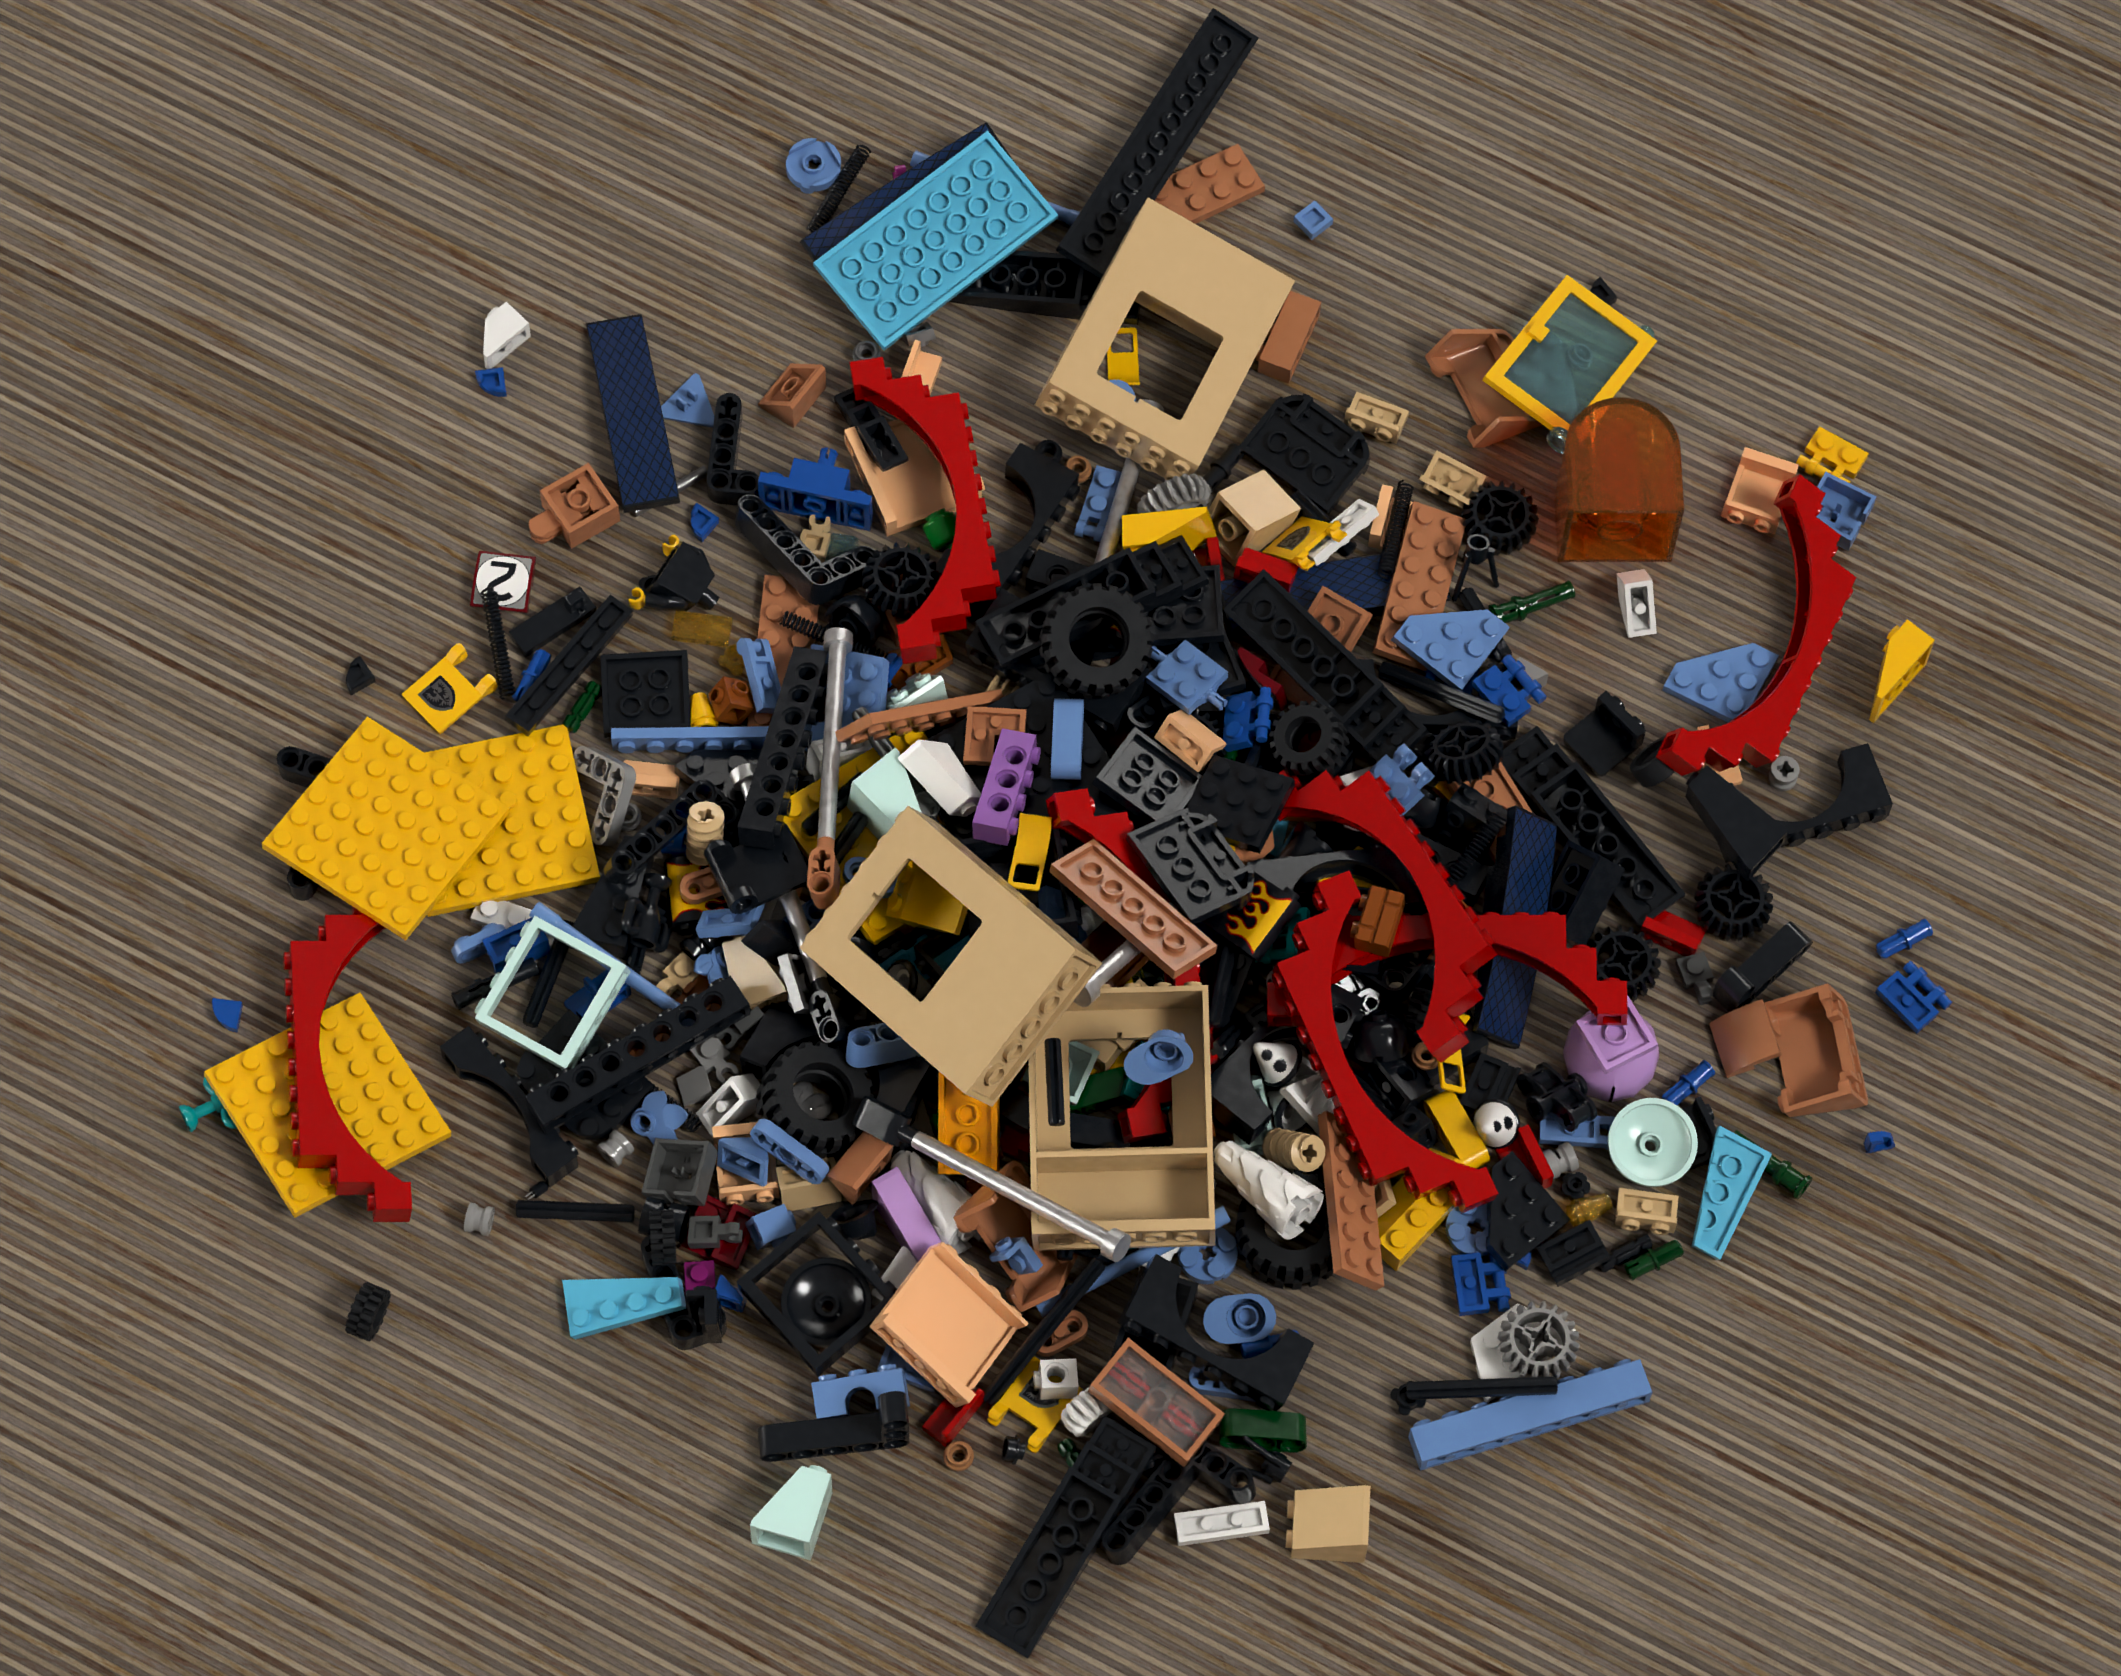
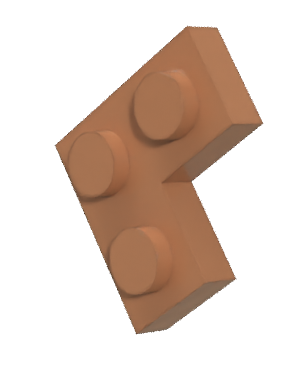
(985, 726)

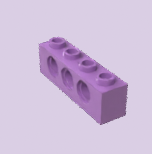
(1010, 767)

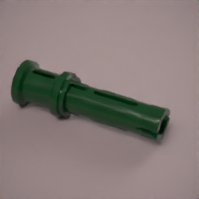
(1517, 606)
(1784, 1174)

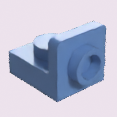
(1018, 1253)

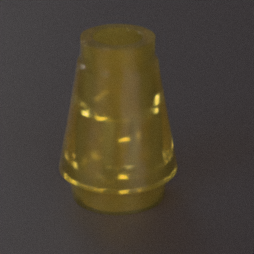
(1588, 1208)

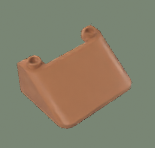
(1467, 359)
(1000, 1217)

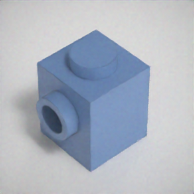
(771, 1227)

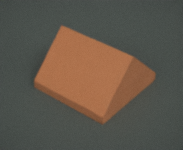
(795, 392)
(860, 1166)

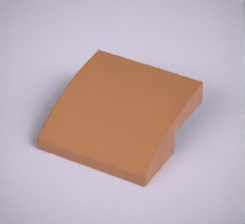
(1744, 1038)

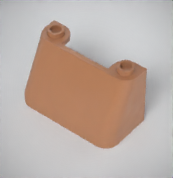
(1817, 1053)

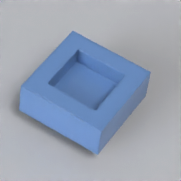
(1313, 220)

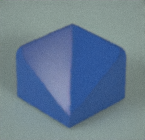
(730, 1296)

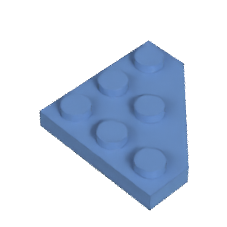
(1451, 642)
(1722, 681)

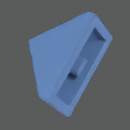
(744, 1159)

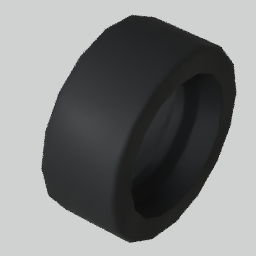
(1648, 768)

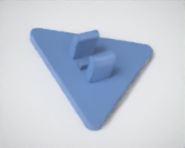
(689, 404)

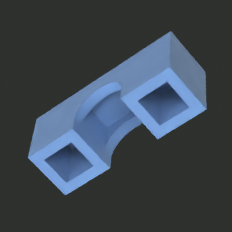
(833, 1393)

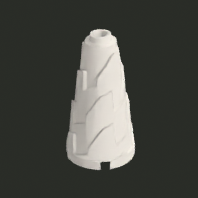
(1277, 1195)
(937, 1197)

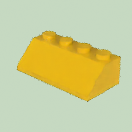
(1411, 1220)

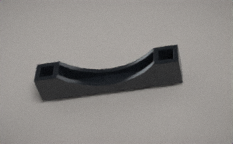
(473, 1062)

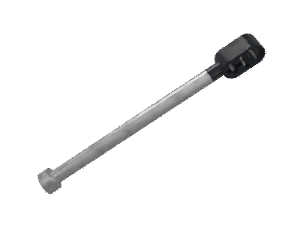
(1085, 648)
(829, 1010)
(894, 1128)

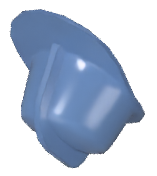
(1158, 1058)
(1239, 1318)

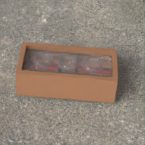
(1156, 1402)

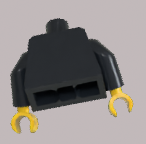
(679, 581)

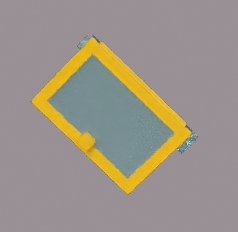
(1569, 358)

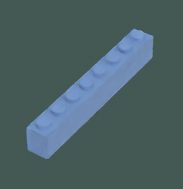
(1528, 1416)

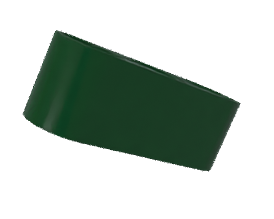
(1101, 1092)
(1270, 1429)

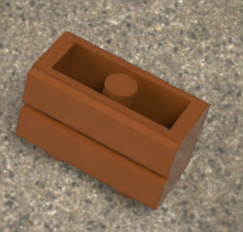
(1378, 920)

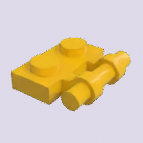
(1834, 452)

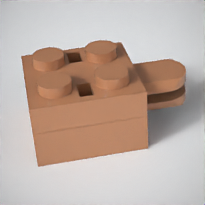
(574, 507)

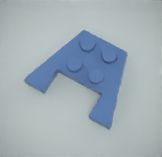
(863, 687)

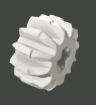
(1083, 1414)

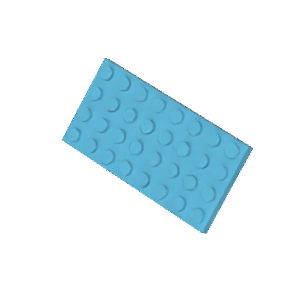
(935, 240)

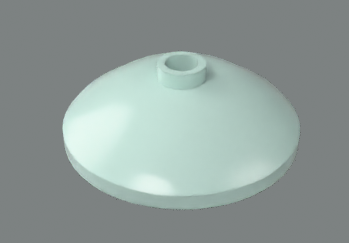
(1654, 1122)

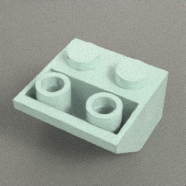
(918, 690)

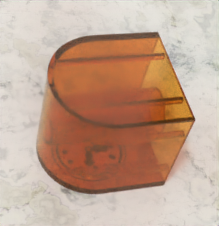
(1619, 485)

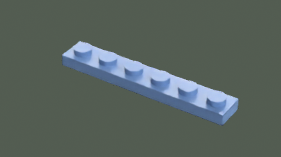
(687, 738)

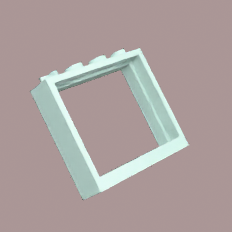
(591, 1018)

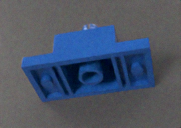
(819, 491)

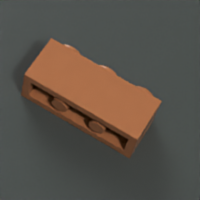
(1288, 337)

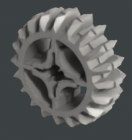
(1177, 493)
(1527, 1336)

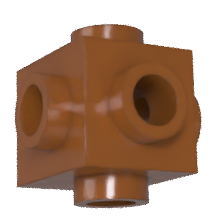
(731, 700)

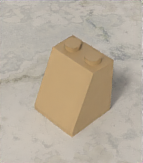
(1251, 514)
(1329, 1524)

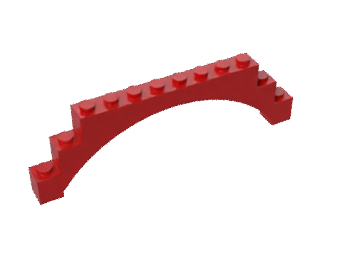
(969, 569)
(1820, 596)
(1074, 814)
(1522, 937)
(1457, 938)
(320, 1132)
(1378, 1143)

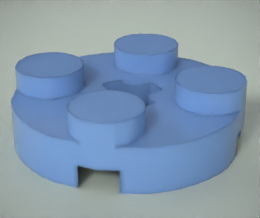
(813, 179)
(1459, 1232)
(1215, 1268)

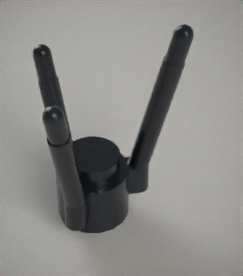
(1476, 552)
(1275, 1464)

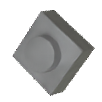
(922, 332)

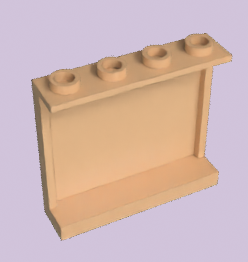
(908, 491)
(948, 1323)

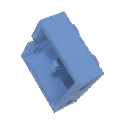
(1850, 501)

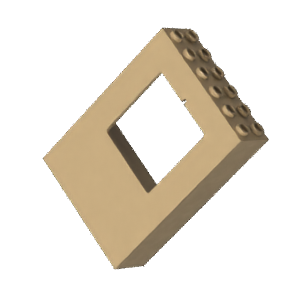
(1199, 287)
(998, 990)
(1148, 1192)

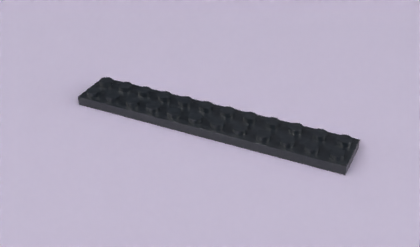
(1158, 141)

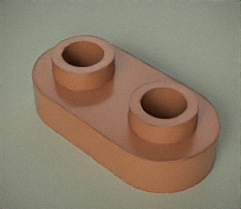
(704, 882)
(1062, 1337)

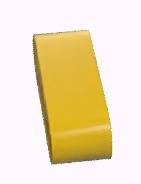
(1456, 1129)

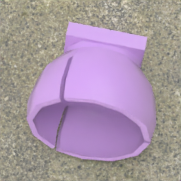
(1612, 1055)

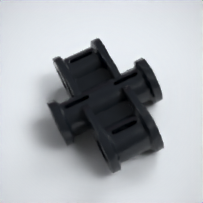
(1556, 1096)

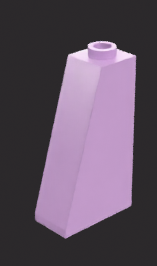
(903, 1213)

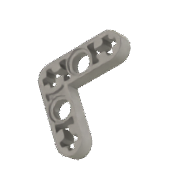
(606, 831)

